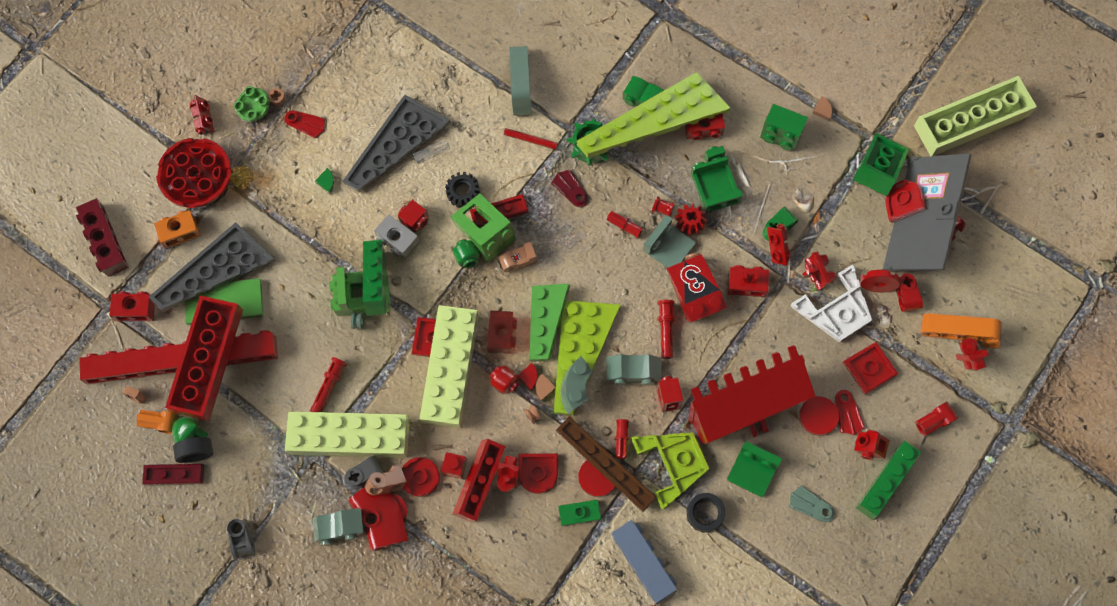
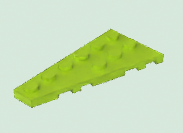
(582, 334)

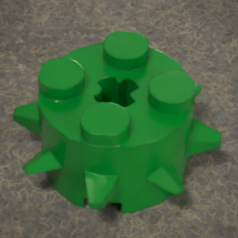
(580, 132)

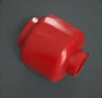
(504, 379)

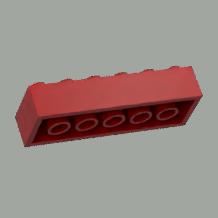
(204, 358)

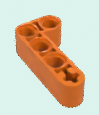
(961, 327)

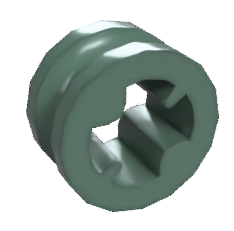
(357, 320)

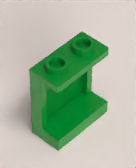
(715, 184)

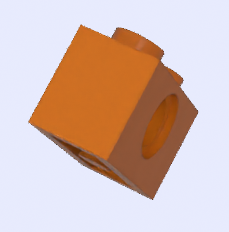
(187, 231)

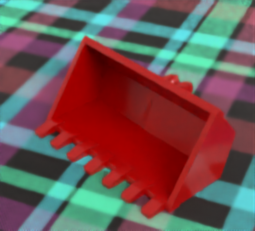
(750, 399)

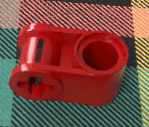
(909, 297)

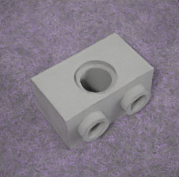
(404, 245)

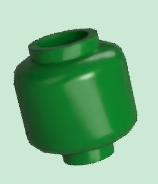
(466, 253)

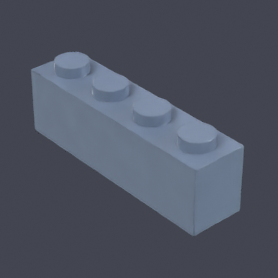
(644, 562)

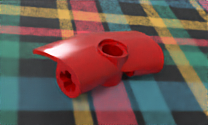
(390, 524)

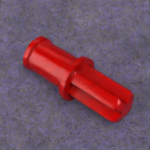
(624, 224)
(622, 438)

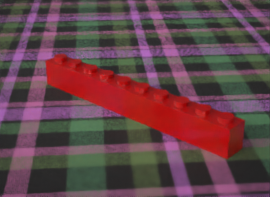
(165, 359)

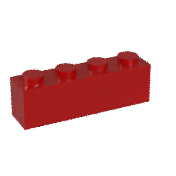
(478, 480)

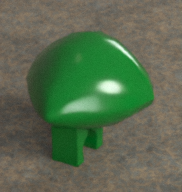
(187, 428)

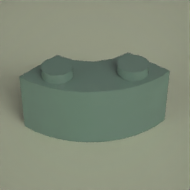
(633, 369)
(573, 385)
(337, 526)

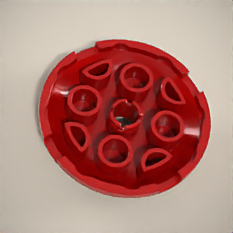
(184, 160)

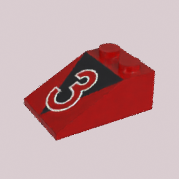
(696, 288)

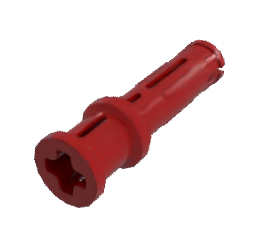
(666, 319)
(332, 377)

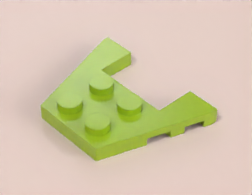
(681, 458)

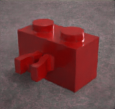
(748, 281)

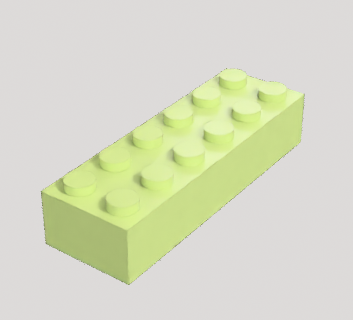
(975, 116)
(449, 366)
(347, 434)

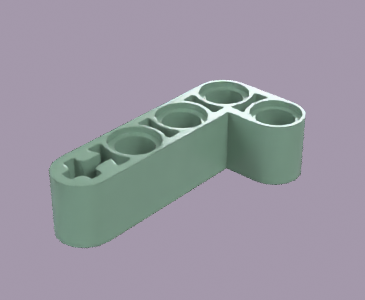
(520, 80)

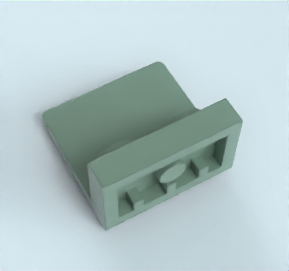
(668, 244)

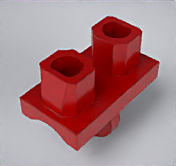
(817, 272)
(973, 357)
(508, 474)

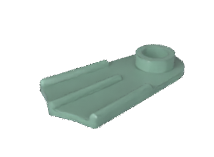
(809, 504)

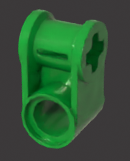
(783, 216)

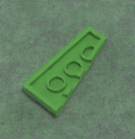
(546, 311)

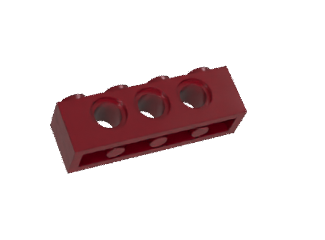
(115, 260)

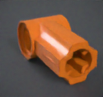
(159, 421)

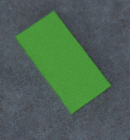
(245, 293)

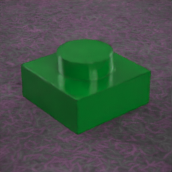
(714, 152)

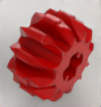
(688, 213)

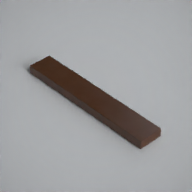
(606, 464)

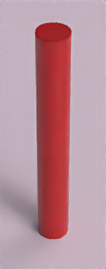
(529, 138)

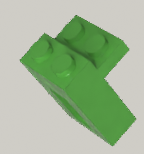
(493, 236)
(342, 288)

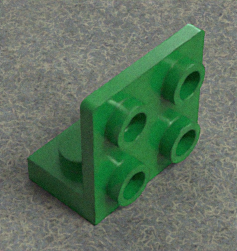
(753, 469)

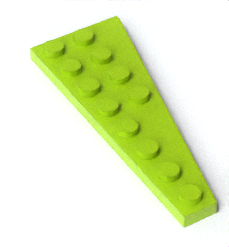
(667, 111)

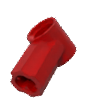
(939, 417)

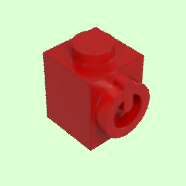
(413, 216)

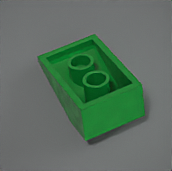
(881, 164)

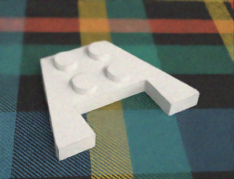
(842, 315)

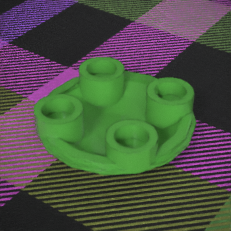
(252, 104)

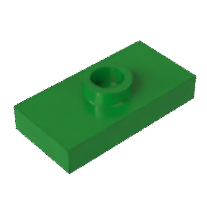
(579, 512)

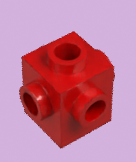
(871, 445)

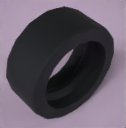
(193, 450)
(713, 499)

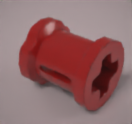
(663, 207)

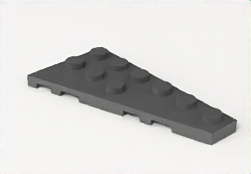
(400, 135)
(220, 262)

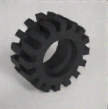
(455, 182)

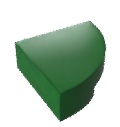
(326, 181)

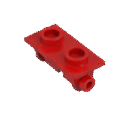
(200, 108)
(778, 248)

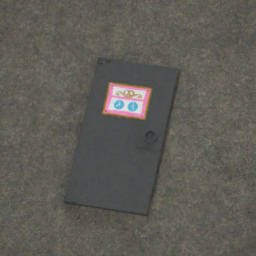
(925, 238)

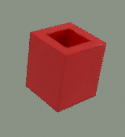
(454, 465)

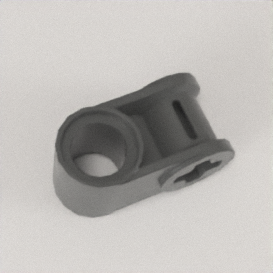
(363, 472)
(240, 540)

